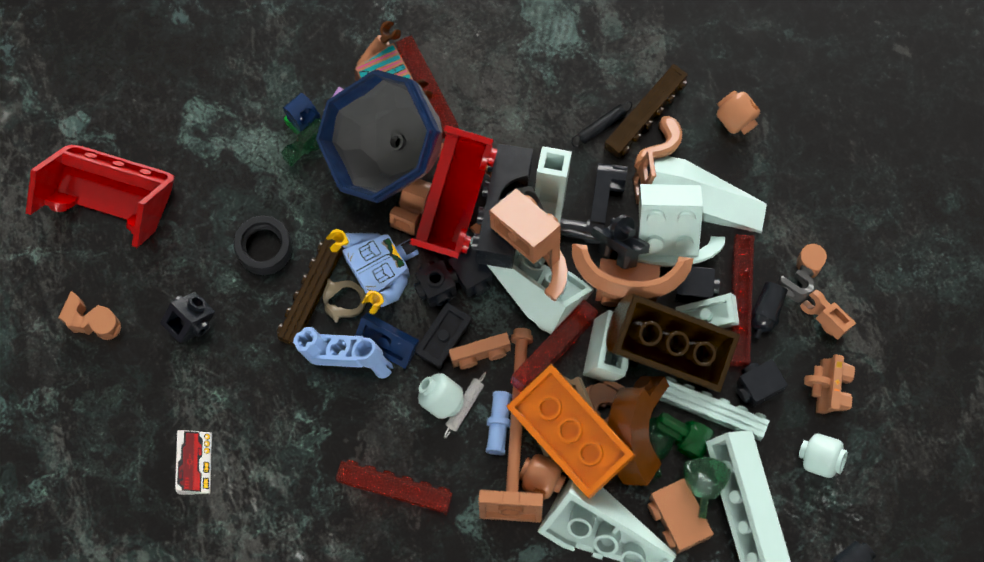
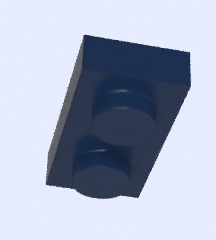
(395, 344)

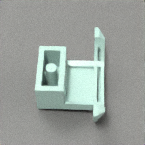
(672, 225)

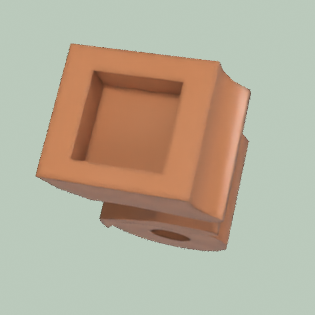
(411, 207)
(99, 319)

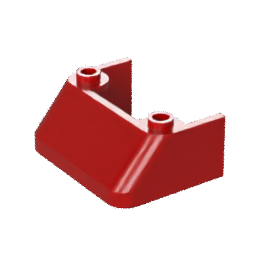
(103, 184)
(454, 192)

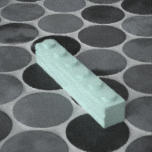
(714, 410)

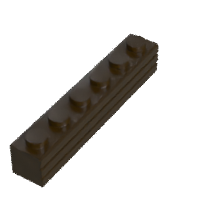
(645, 111)
(310, 293)

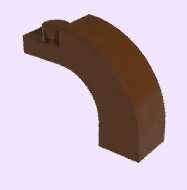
(630, 421)

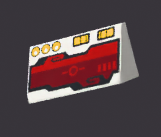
(193, 462)

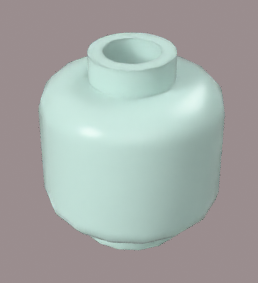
(440, 396)
(823, 455)

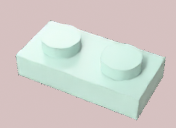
(716, 310)

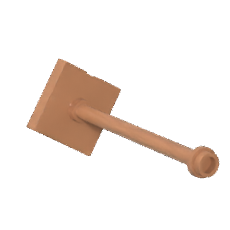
(512, 504)

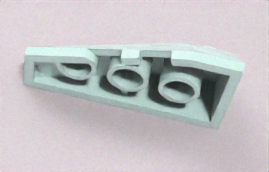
(721, 201)
(527, 286)
(601, 527)

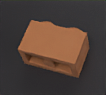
(679, 513)

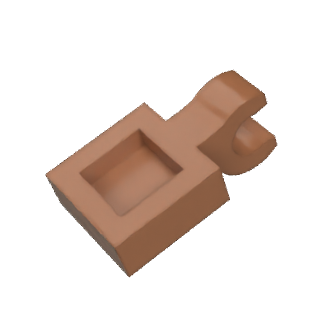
(831, 316)

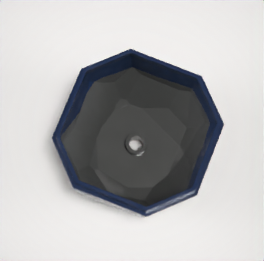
(362, 132)

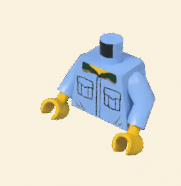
(376, 264)

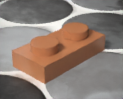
(492, 347)

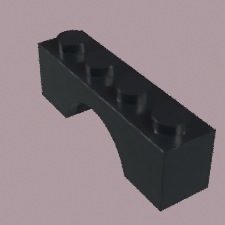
(509, 172)

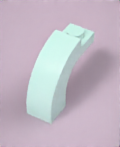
(552, 179)

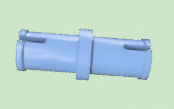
(498, 423)

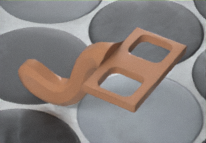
(673, 135)

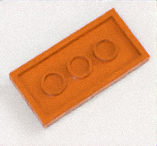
(570, 431)

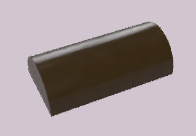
(671, 341)

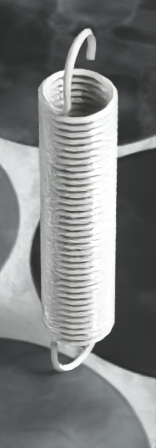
(469, 398)

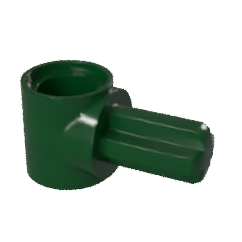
(688, 437)

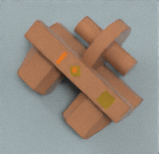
(827, 384)

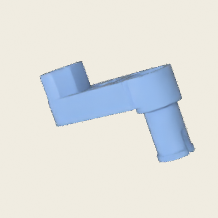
(359, 351)

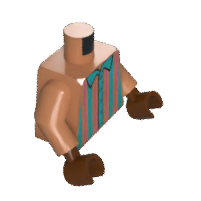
(385, 57)

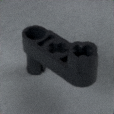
(608, 179)

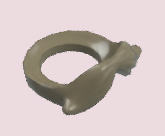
(339, 312)

